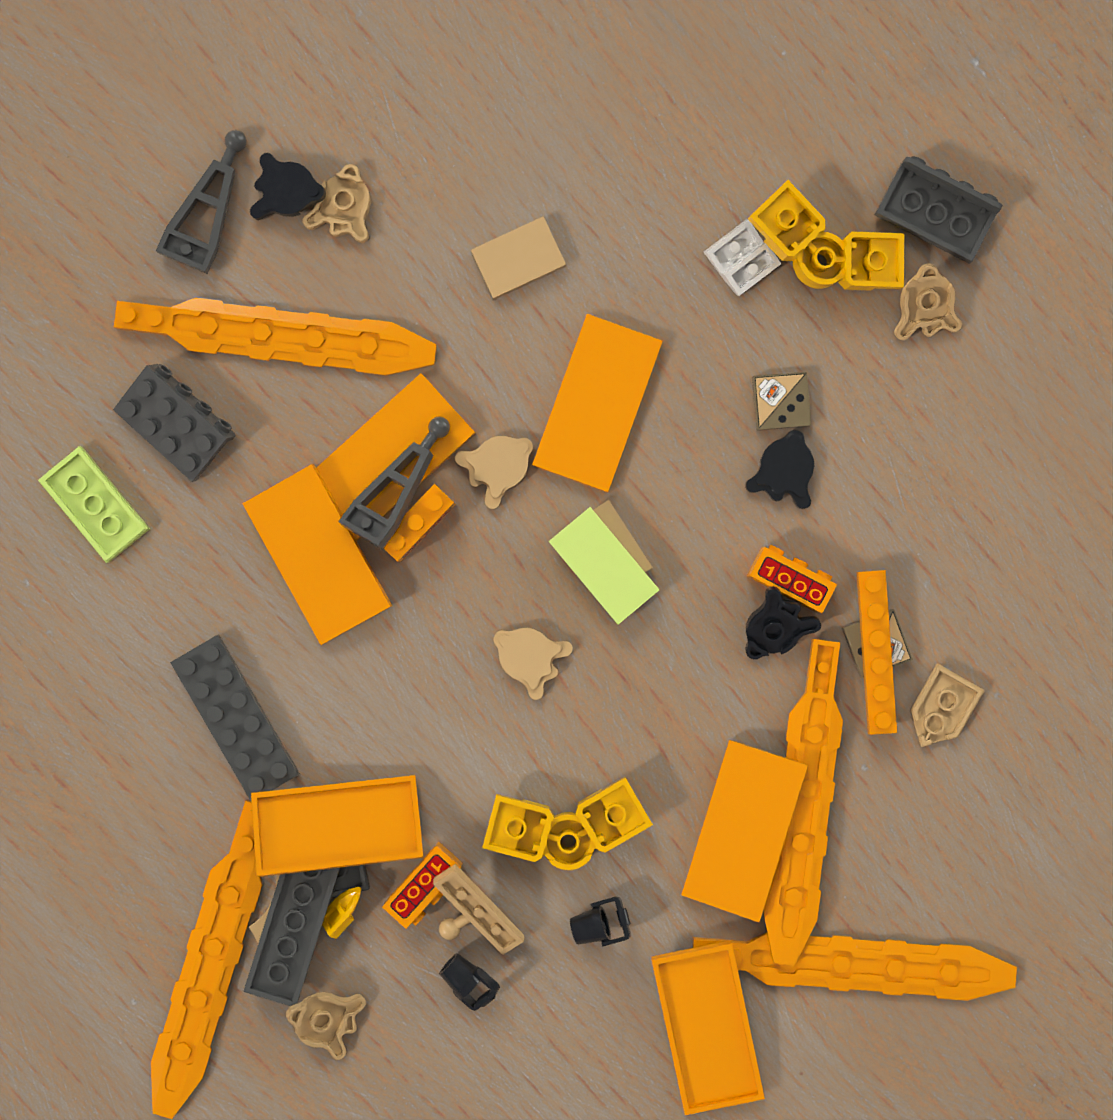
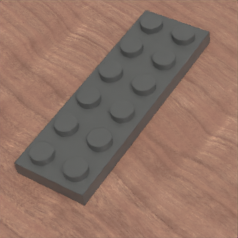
(234, 717)
(290, 935)

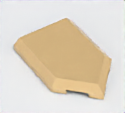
(943, 706)

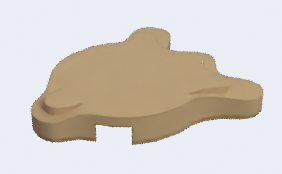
(344, 205)
(927, 303)
(497, 464)
(529, 657)
(324, 1020)

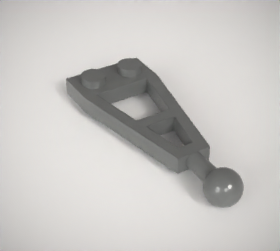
(186, 248)
(375, 527)

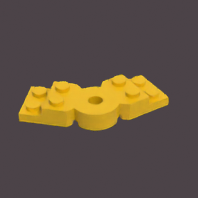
(856, 262)
(533, 831)

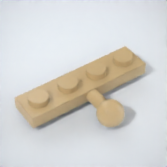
(475, 909)

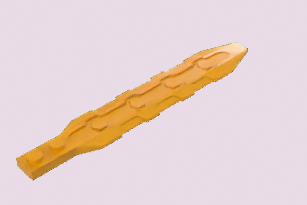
(282, 335)
(812, 739)
(880, 966)
(206, 973)

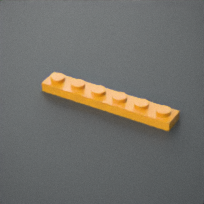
(876, 652)

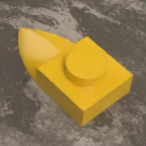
(340, 912)

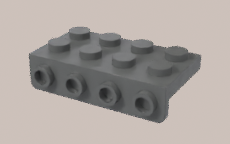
(938, 208)
(174, 420)

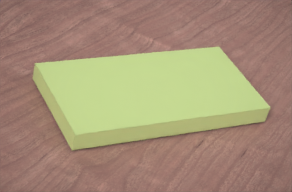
(94, 504)
(604, 565)

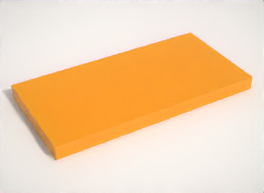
(597, 403)
(384, 439)
(317, 554)
(336, 825)
(744, 830)
(707, 1027)

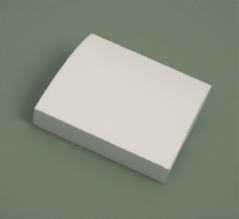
(742, 257)

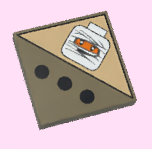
(781, 401)
(899, 647)

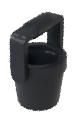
(594, 925)
(463, 977)

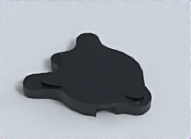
(285, 189)
(784, 469)
(776, 626)

